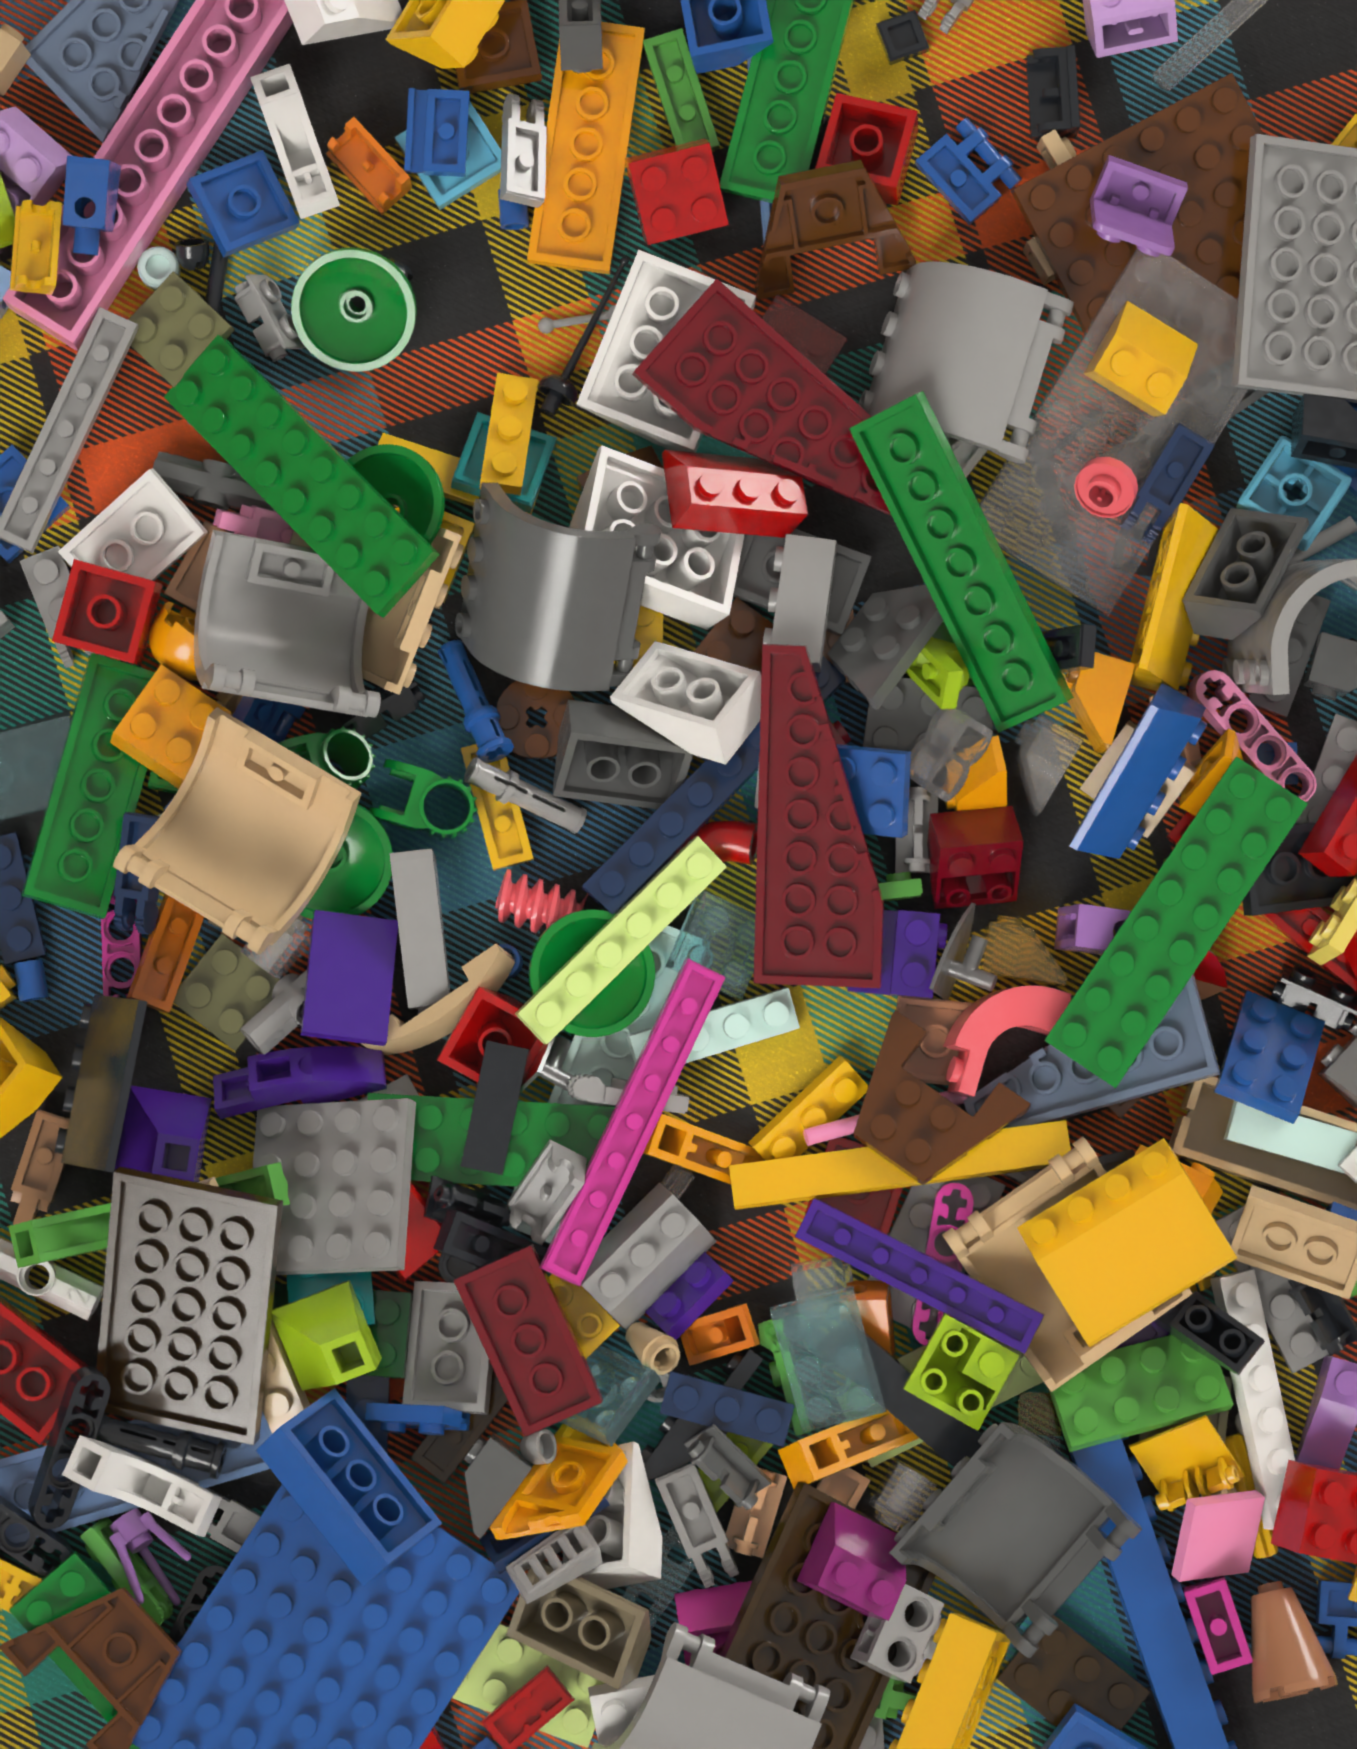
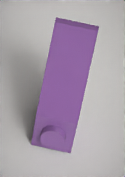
(1330, 1415)

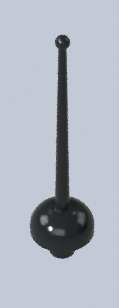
(558, 387)

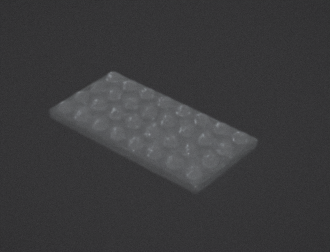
(1035, 503)

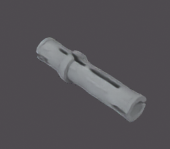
(509, 788)

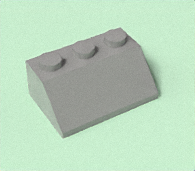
(645, 1255)

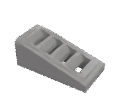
(575, 1566)

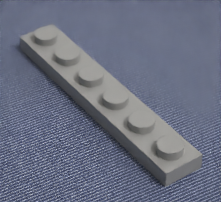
(66, 429)

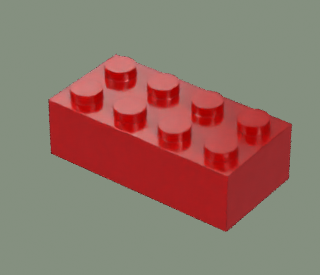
(32, 1373)

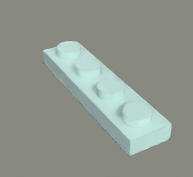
(736, 1025)

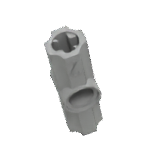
(279, 1015)

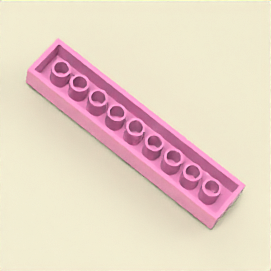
(159, 147)

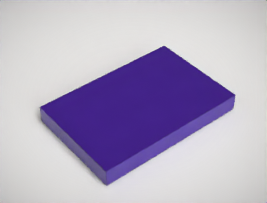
(349, 978)

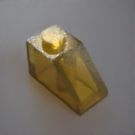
(1019, 954)

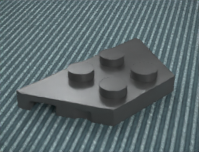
(885, 640)

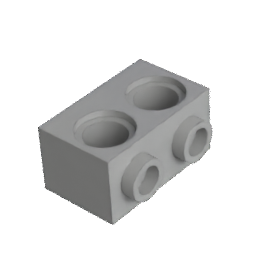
(909, 1636)

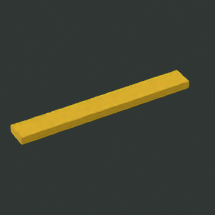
(866, 1171)

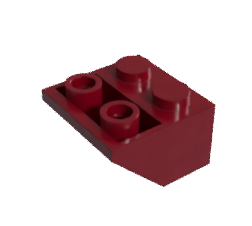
(974, 857)

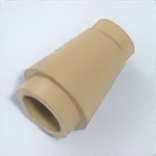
(653, 1347)

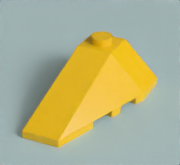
(25, 1077)

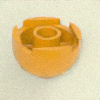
(173, 640)

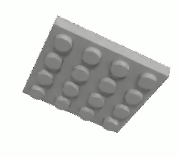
(344, 1181)

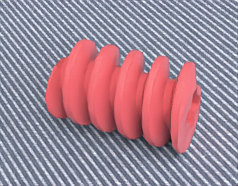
(533, 903)

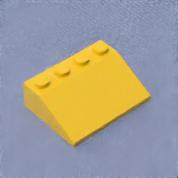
(1164, 624)
(1126, 1242)

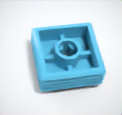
(1319, 482)

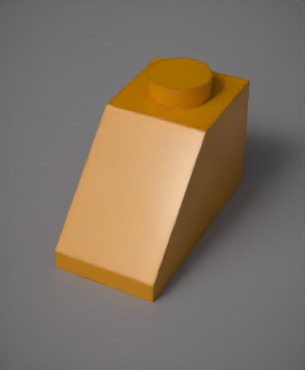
(1210, 771)
(985, 782)

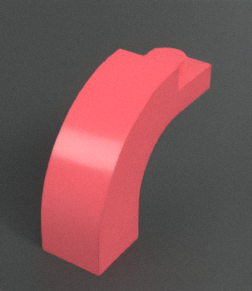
(985, 1019)

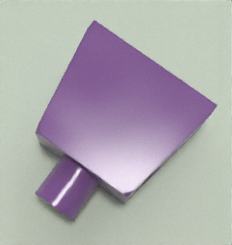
(1087, 927)

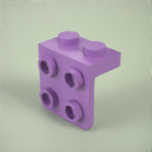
(1136, 206)

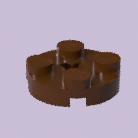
(535, 741)

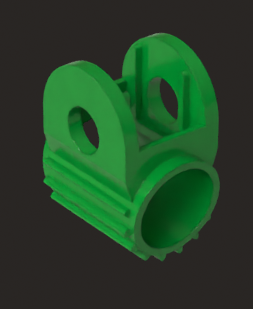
(342, 746)
(423, 782)

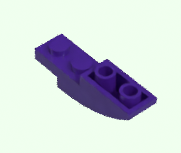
(294, 1074)

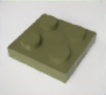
(176, 328)
(225, 991)

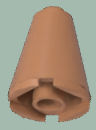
(1284, 1647)

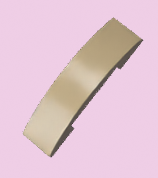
(486, 970)

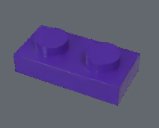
(689, 1296)

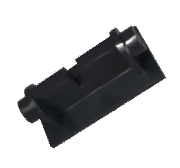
(396, 704)
(1302, 986)
(446, 1194)
(1329, 1314)

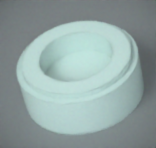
(156, 265)

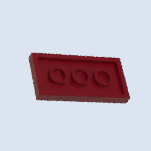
(528, 1340)

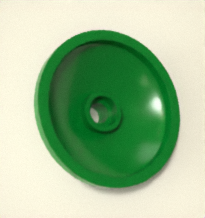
(337, 329)
(405, 483)
(358, 871)
(619, 1001)

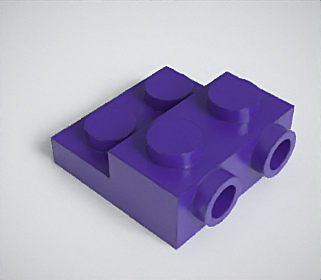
(909, 953)

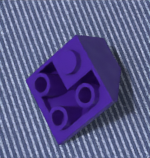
(164, 1133)

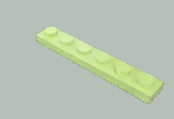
(620, 940)

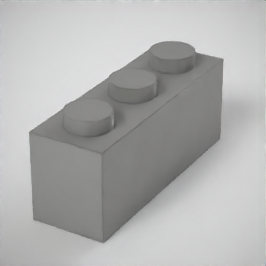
(803, 594)

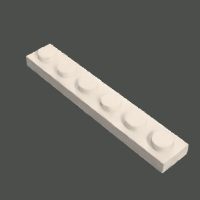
(1258, 1393)

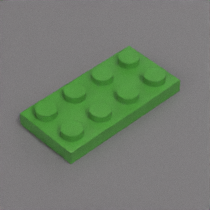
(1139, 1392)

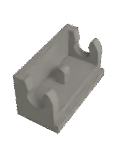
(547, 1190)

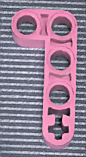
(1256, 732)

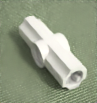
(63, 1289)

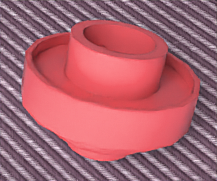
(1106, 487)

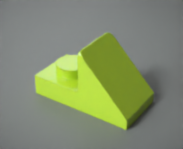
(940, 672)

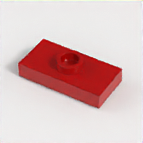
(528, 1709)

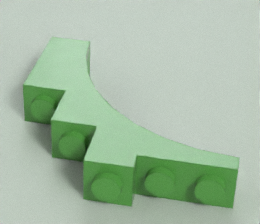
(88, 1228)

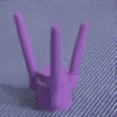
(133, 1533)

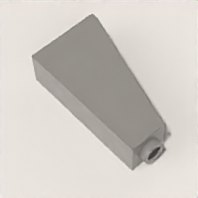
(420, 927)

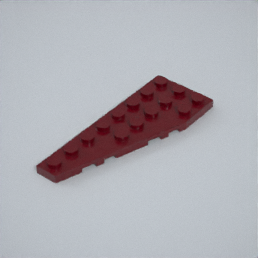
(759, 394)
(814, 873)

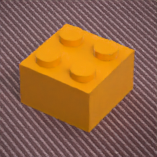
(165, 725)

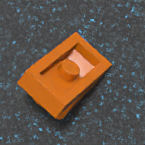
(719, 1334)

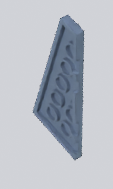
(98, 54)
(1061, 1088)

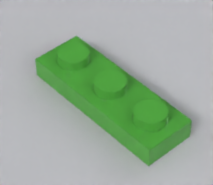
(679, 89)

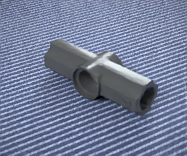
(207, 482)

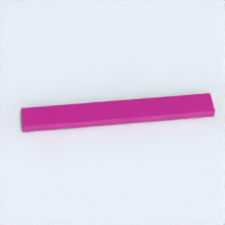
(632, 1122)

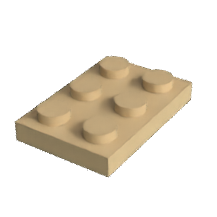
(1298, 1242)

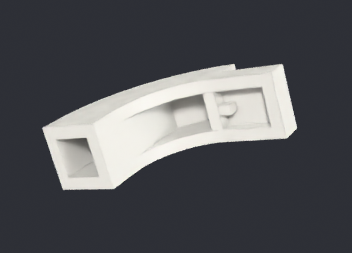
(295, 141)
(142, 1483)

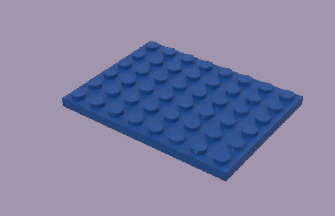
(314, 1659)

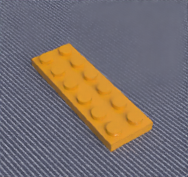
(586, 156)

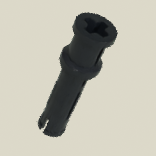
(181, 1449)

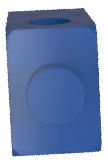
(88, 182)

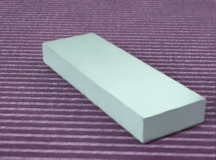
(1302, 1141)

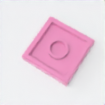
(1218, 1535)

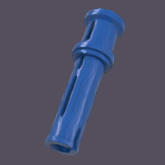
(480, 717)

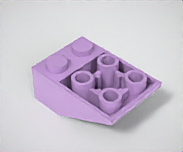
(1129, 24)
(29, 160)

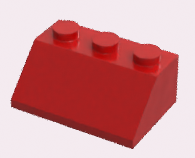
(732, 494)

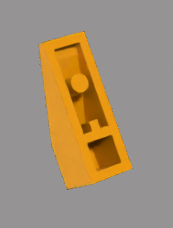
(697, 1149)
(843, 1447)

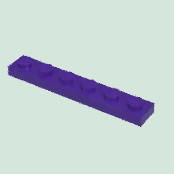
(919, 1275)

